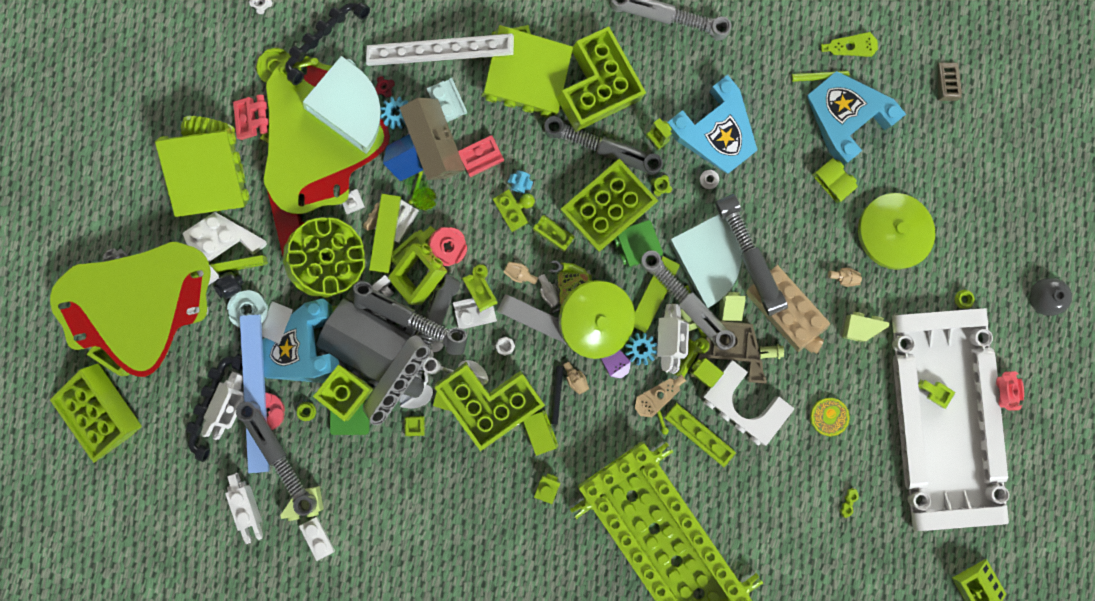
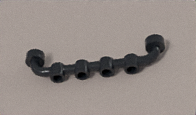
(324, 28)
(195, 428)

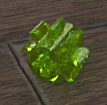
(424, 198)

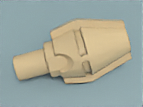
(519, 273)
(846, 277)
(576, 379)

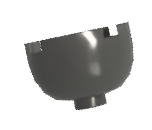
(1050, 296)

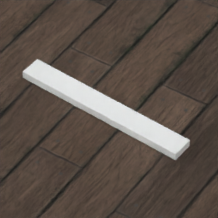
(440, 49)

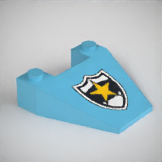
(843, 107)
(722, 135)
(296, 354)

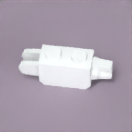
(672, 339)
(223, 406)
(243, 508)

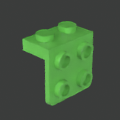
(637, 241)
(357, 425)

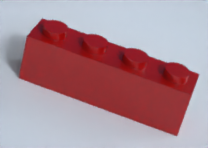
(285, 222)

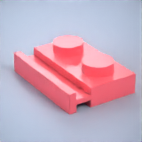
(481, 156)

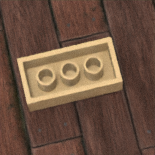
(801, 320)

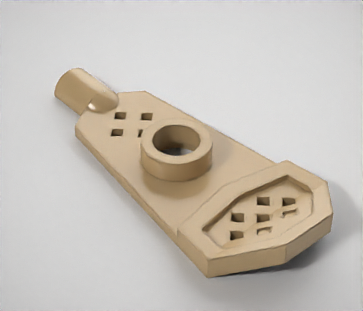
(654, 401)

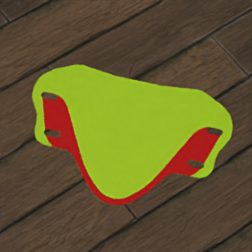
(304, 151)
(133, 304)

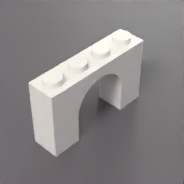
(761, 427)

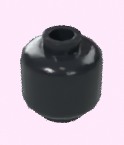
(228, 285)

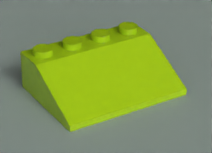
(608, 205)
(95, 412)

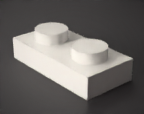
(317, 538)

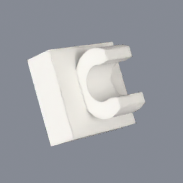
(353, 202)
(383, 286)

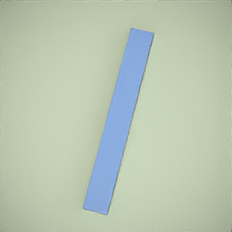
(253, 383)

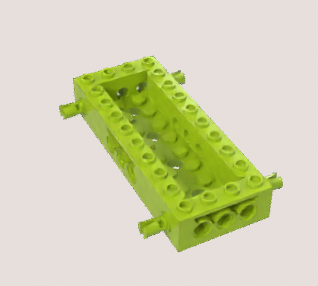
(678, 532)

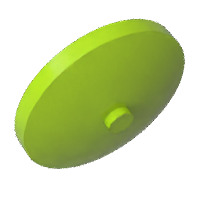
(896, 231)
(596, 319)

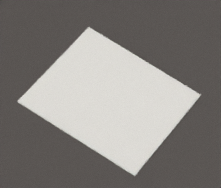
(276, 322)

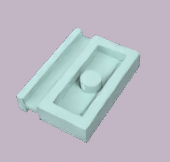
(448, 98)

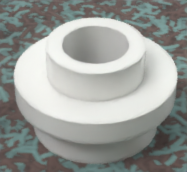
(703, 179)

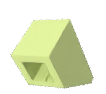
(731, 307)
(862, 328)
(291, 515)

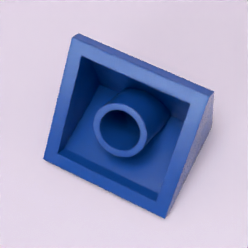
(402, 158)

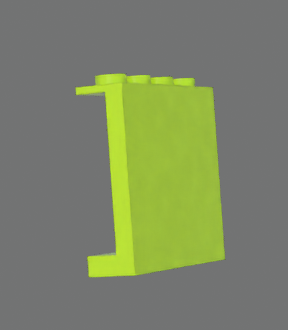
(530, 76)
(202, 172)

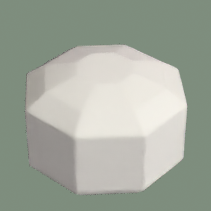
(505, 346)

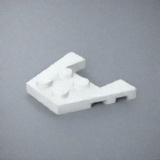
(216, 235)

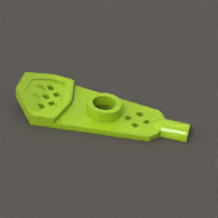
(857, 41)

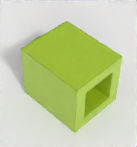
(706, 372)

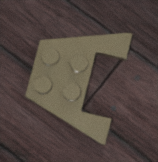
(743, 350)

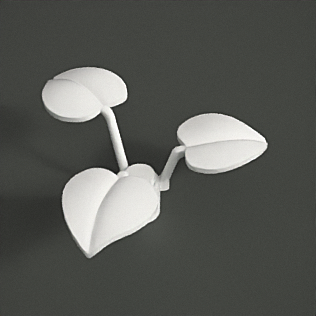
(432, 367)

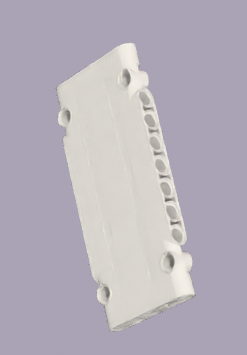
(955, 452)

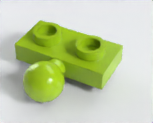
(512, 210)

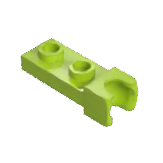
(659, 133)

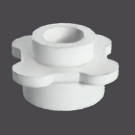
(260, 8)

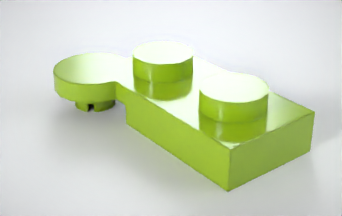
(479, 288)
(699, 346)

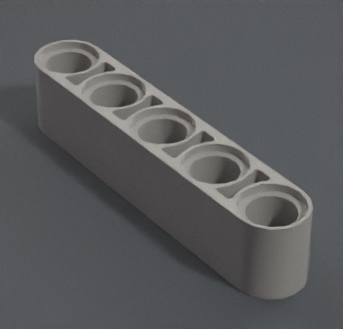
(530, 317)
(396, 380)

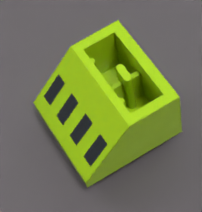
(979, 583)

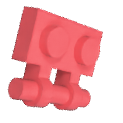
(245, 119)

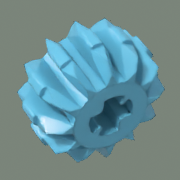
(390, 118)
(637, 343)

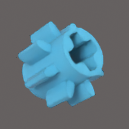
(520, 181)

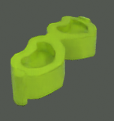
(851, 497)

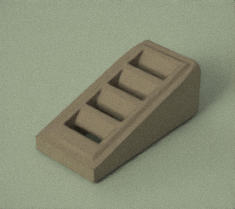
(943, 95)

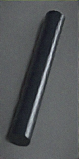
(556, 395)

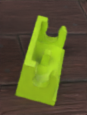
(553, 233)
(540, 433)

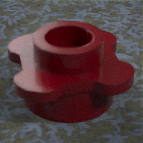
(389, 86)

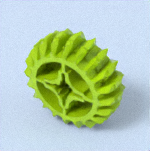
(197, 125)

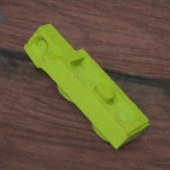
(417, 237)

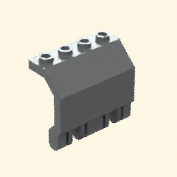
(362, 340)

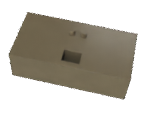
(432, 138)

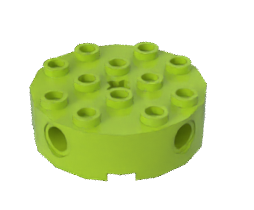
(305, 263)

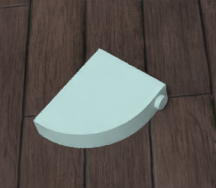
(347, 104)
(709, 258)

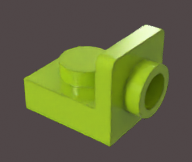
(547, 488)

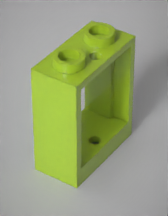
(403, 284)

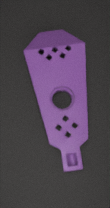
(614, 360)

